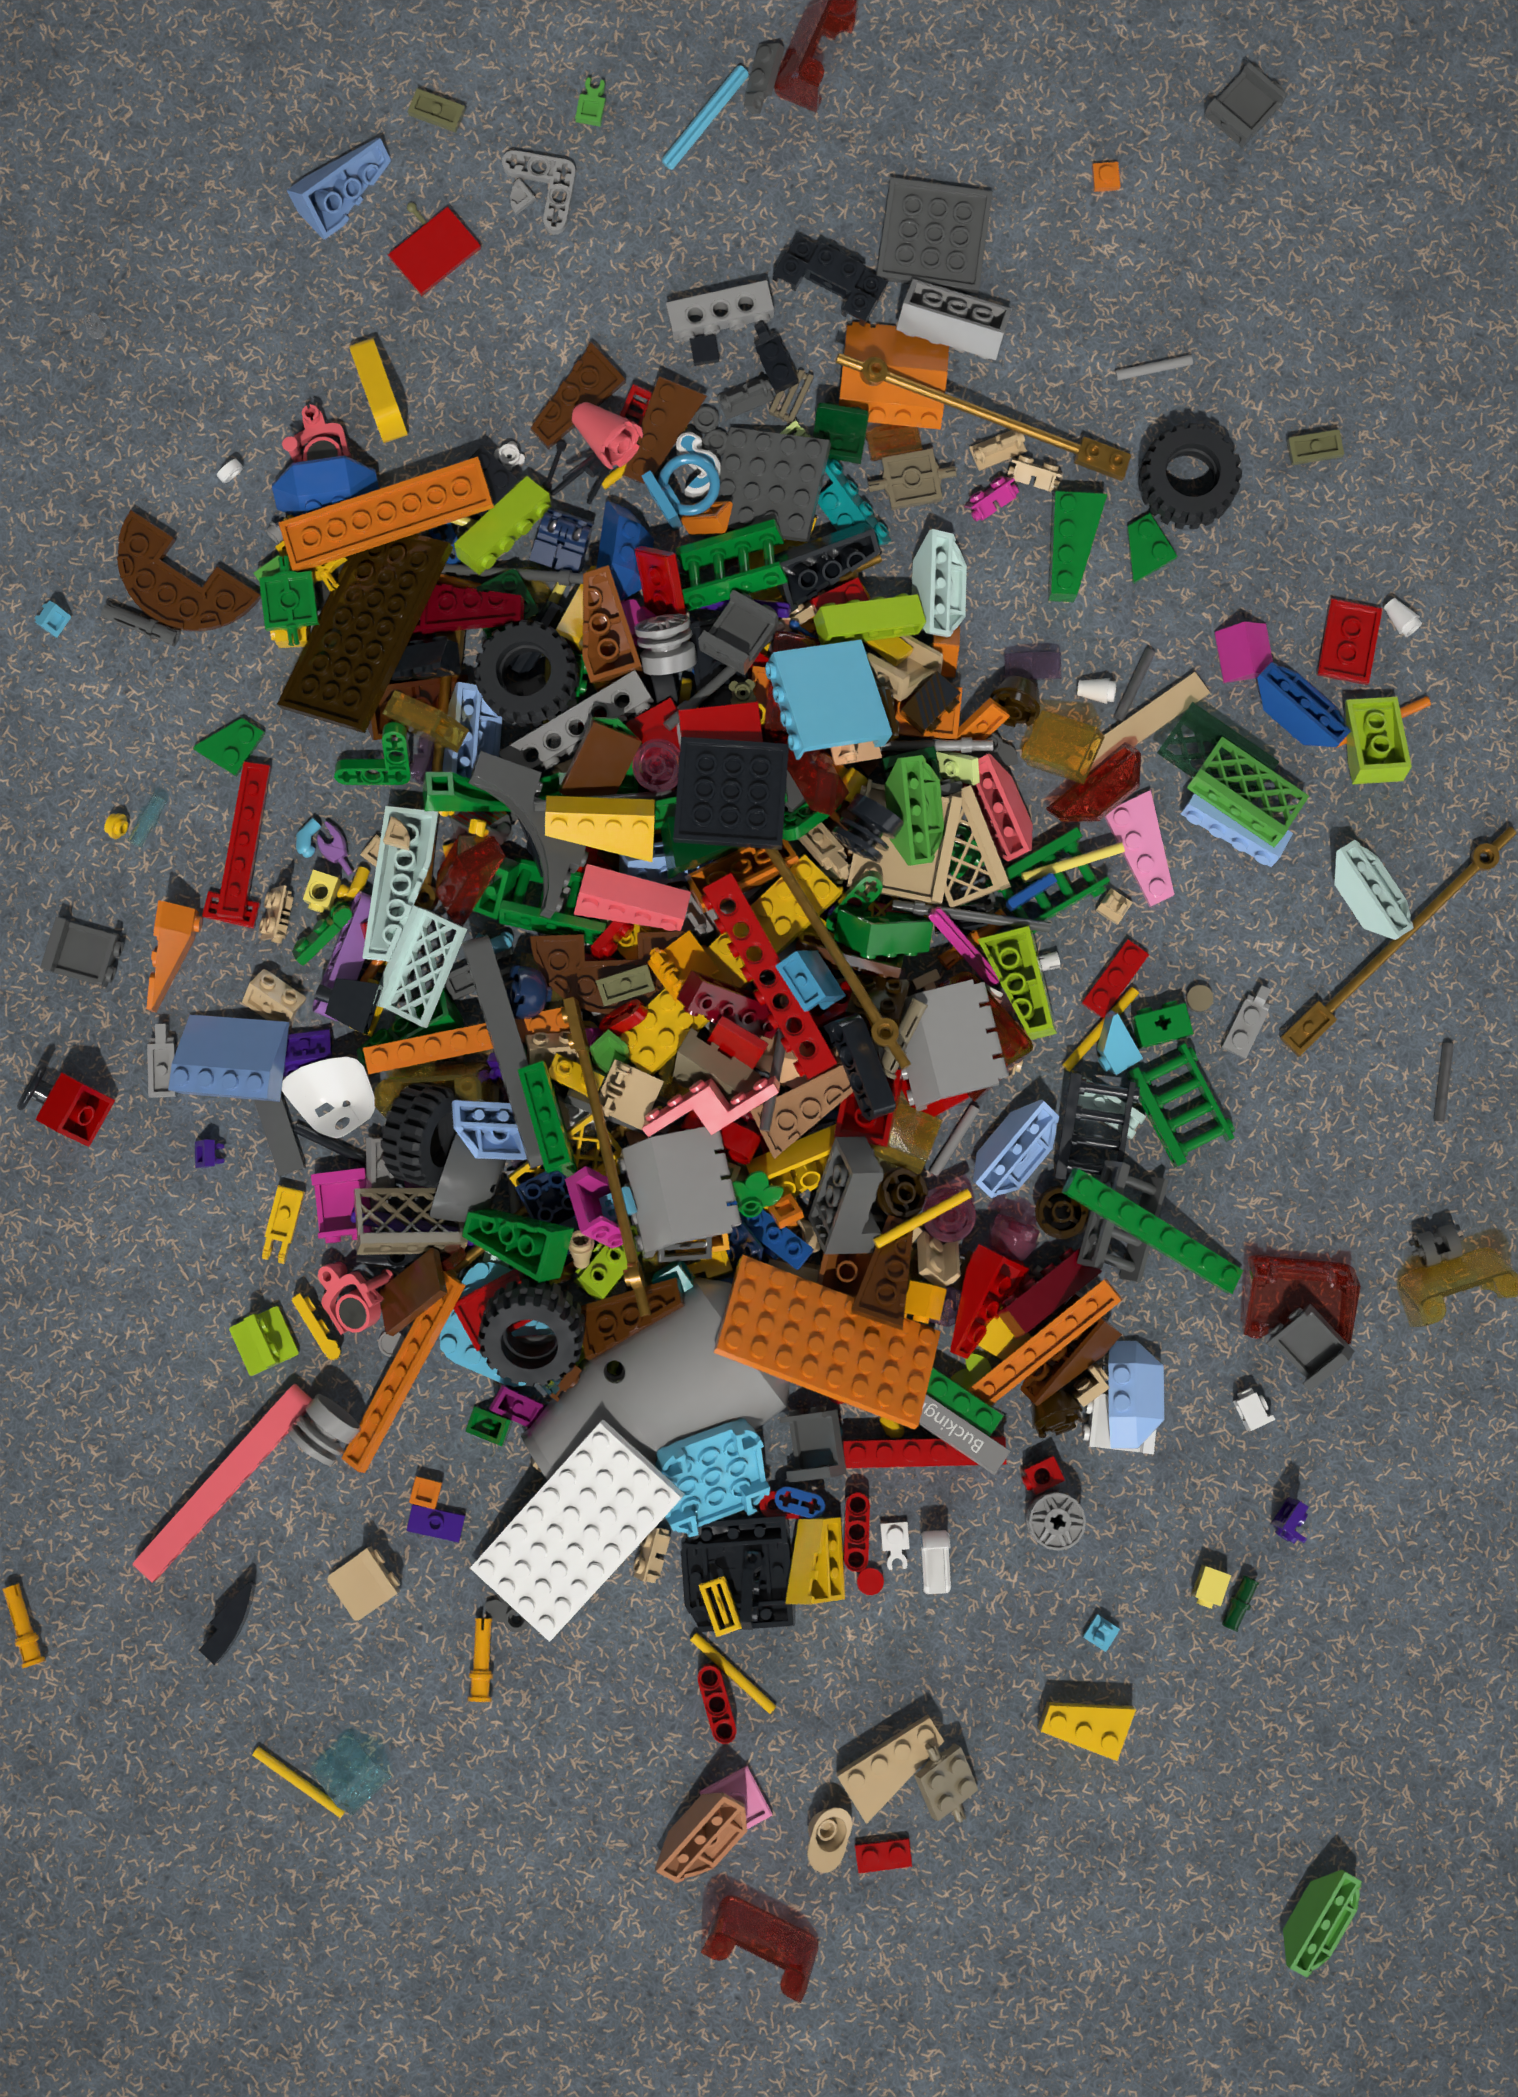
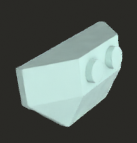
(940, 582)
(1371, 892)

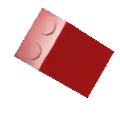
(853, 1124)

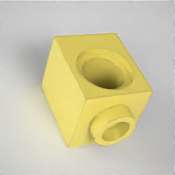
(319, 880)
(1210, 1586)

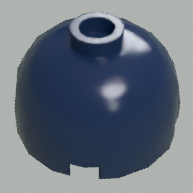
(528, 992)

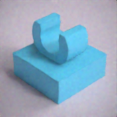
(52, 619)
(1101, 1632)

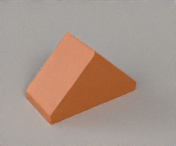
(950, 649)

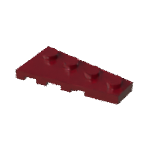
(469, 609)

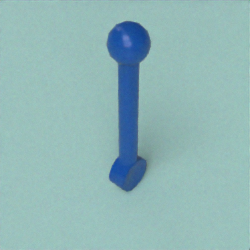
(794, 625)

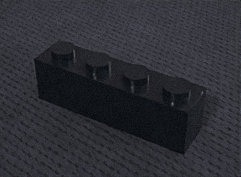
(824, 561)
(428, 661)

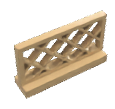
(985, 847)

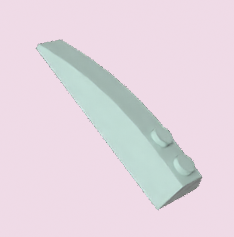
(398, 880)

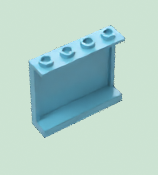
(827, 697)

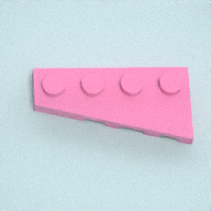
(1138, 829)

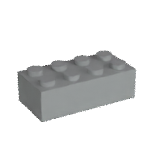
(953, 319)

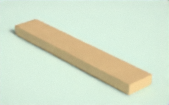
(1153, 716)

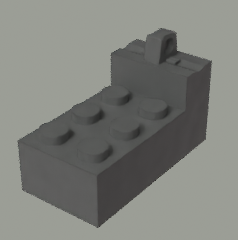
(844, 1199)

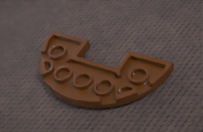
(169, 594)
(570, 975)

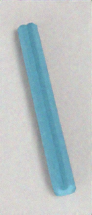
(705, 117)

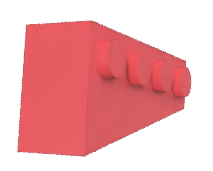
(631, 900)

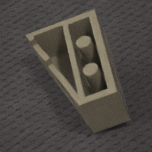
(702, 1061)

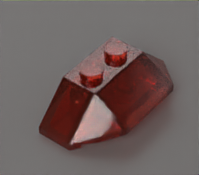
(816, 779)
(1103, 789)
(467, 874)

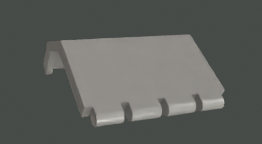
(951, 1045)
(678, 1189)

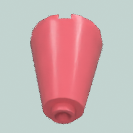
(607, 434)

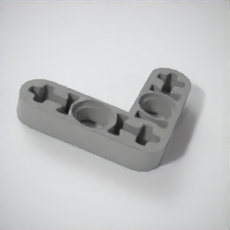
(550, 176)

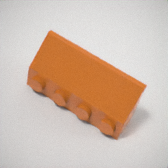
(748, 866)

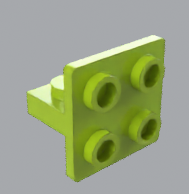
(264, 1340)

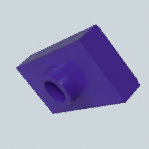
(436, 1523)

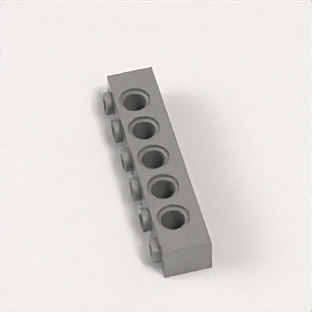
(582, 712)

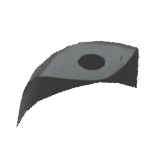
(465, 1183)

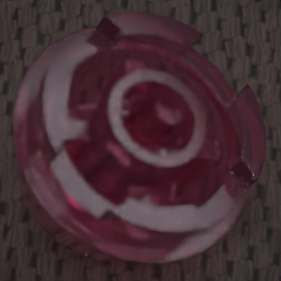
(657, 765)
(954, 1223)
(1012, 1237)

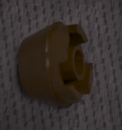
(1020, 699)
(901, 1193)
(1060, 1214)
(1056, 1414)

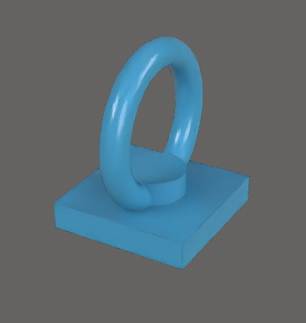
(665, 496)

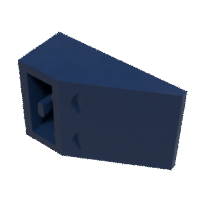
(548, 1200)

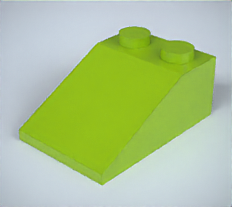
(1376, 741)

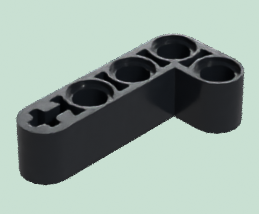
(861, 1065)

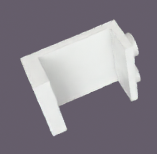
(1098, 1432)

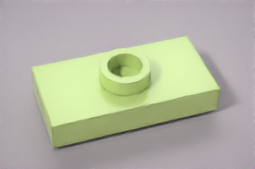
(958, 767)

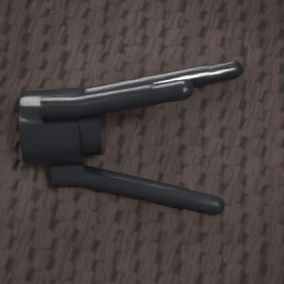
(592, 467)

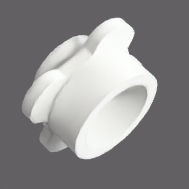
(512, 449)

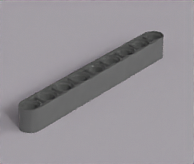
(503, 1036)

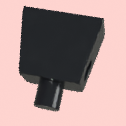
(351, 1002)

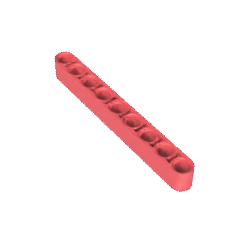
(222, 1484)

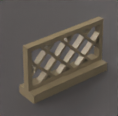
(405, 1241)

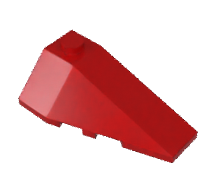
(986, 1285)

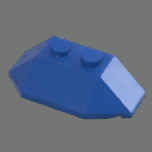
(322, 483)
(618, 541)
(1300, 708)

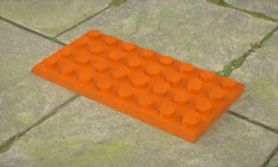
(818, 1343)

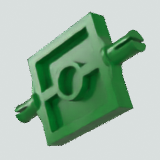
(288, 601)

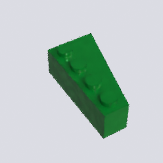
(1072, 535)
(520, 1241)

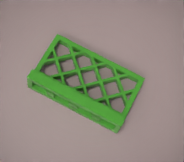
(1239, 805)

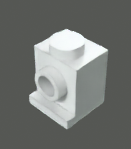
(1252, 1409)

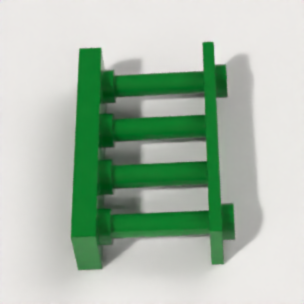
(725, 547)
(1046, 856)
(529, 917)
(1165, 1127)

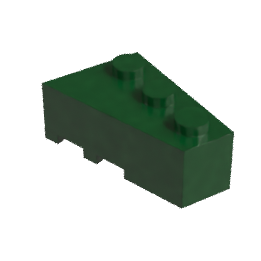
(688, 856)

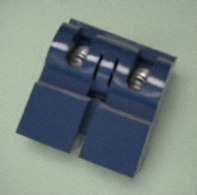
(562, 540)

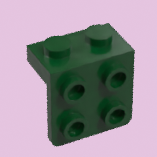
(844, 429)
(510, 583)

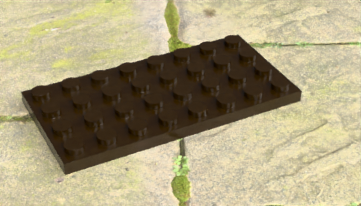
(364, 631)

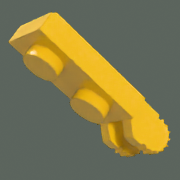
(283, 1221)
(317, 1328)

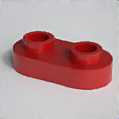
(778, 1512)

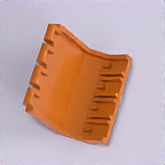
(904, 356)

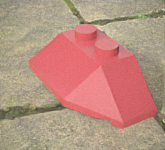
(1002, 809)

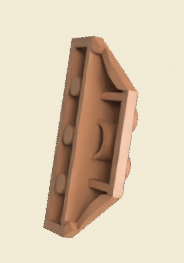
(702, 1836)

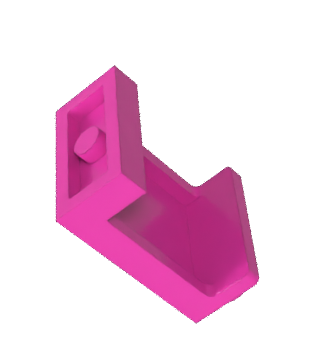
(585, 1190)
(336, 1201)

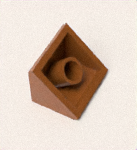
(844, 1272)

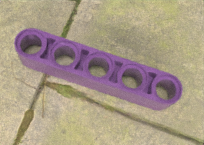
(348, 952)

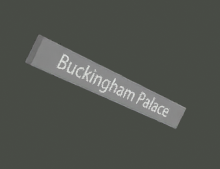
(962, 1436)

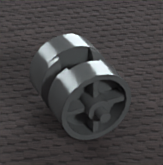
(1438, 1245)

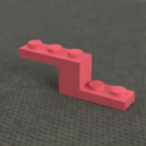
(710, 1105)

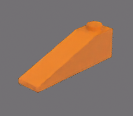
(175, 934)

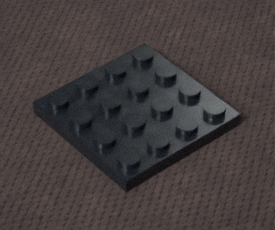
(731, 793)

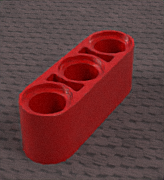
(738, 1141)
(862, 1544)
(720, 1716)

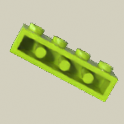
(502, 525)
(870, 619)
(604, 1269)

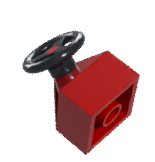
(67, 1105)

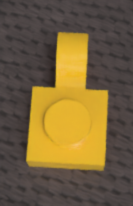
(714, 1267)

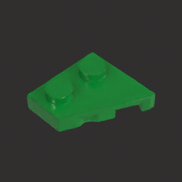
(1148, 548)
(231, 745)

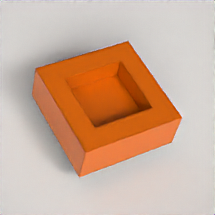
(1106, 176)
(425, 1492)

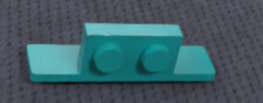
(845, 506)

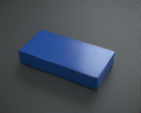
(1031, 892)

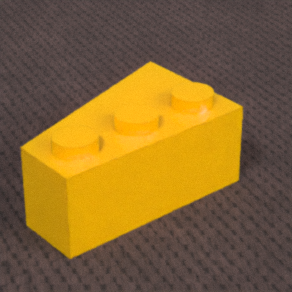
(817, 1562)
(1089, 1726)

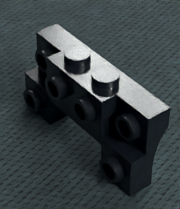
(835, 273)

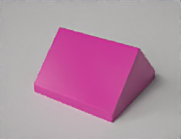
(1243, 651)

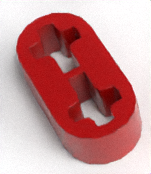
(624, 1018)

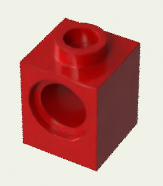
(1054, 1475)

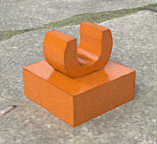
(786, 1212)

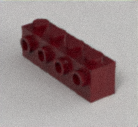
(718, 999)
(1046, 1294)

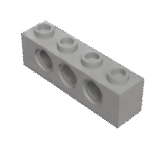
(730, 299)

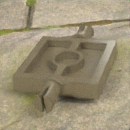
(912, 479)
(946, 1782)

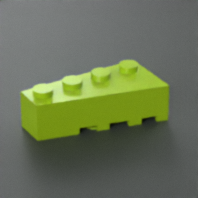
(1020, 974)

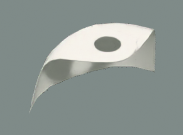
(331, 1082)

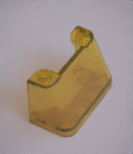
(469, 1080)
(1424, 1288)

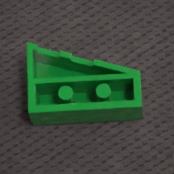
(885, 934)

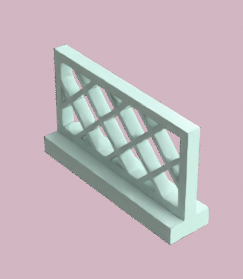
(406, 959)

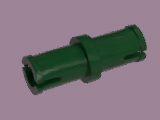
(1240, 1603)

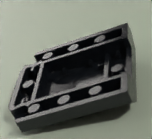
(720, 1553)

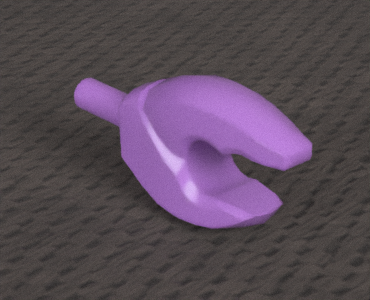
(336, 850)

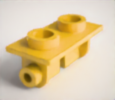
(570, 1074)

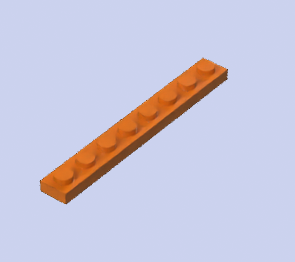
(453, 1043)
(1046, 1343)
(401, 1377)

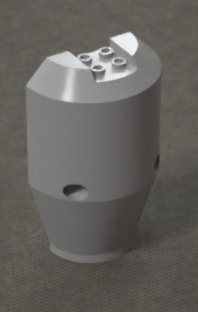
(665, 1389)

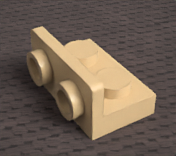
(273, 998)
(545, 1046)
(938, 1262)
(1089, 1389)

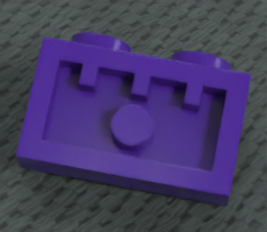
(307, 1049)
(1290, 1516)

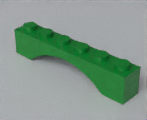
(453, 793)

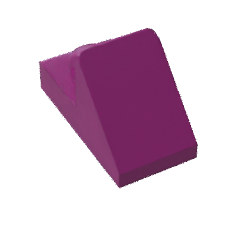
(516, 1406)

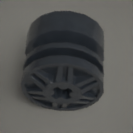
(868, 827)

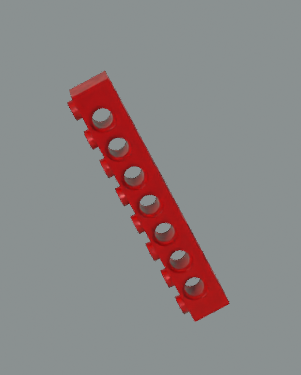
(729, 889)

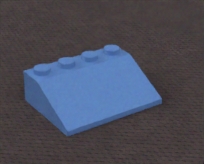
(230, 1058)

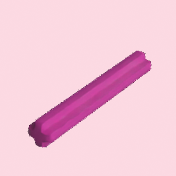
(963, 946)

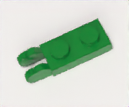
(322, 933)

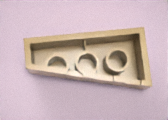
(886, 1768)

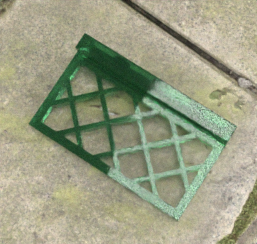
(1211, 729)

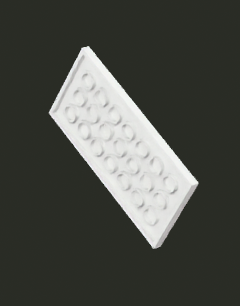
(577, 1530)

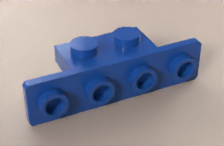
(778, 1241)

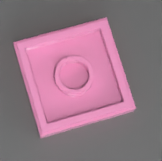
(744, 1789)

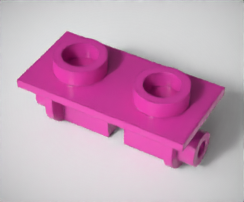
(982, 501)

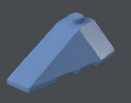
(334, 189)

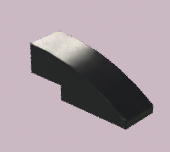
(229, 1624)

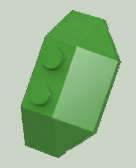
(915, 797)
(1320, 1921)

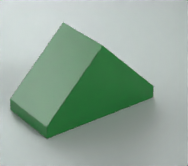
(489, 1426)

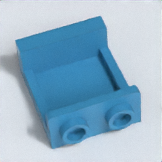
(810, 980)

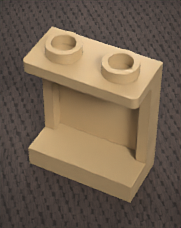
(910, 673)

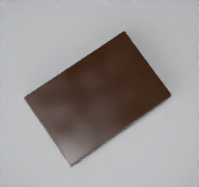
(600, 762)
(412, 1292)

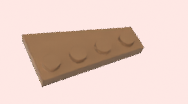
(803, 1108)

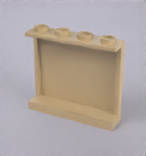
(914, 882)

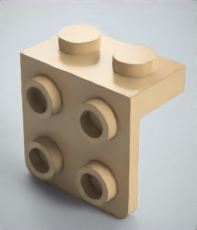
(364, 1583)

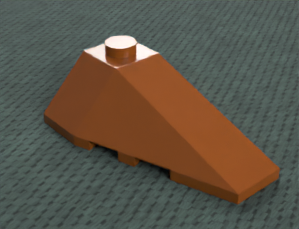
(606, 635)

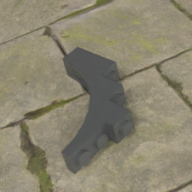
(517, 789)

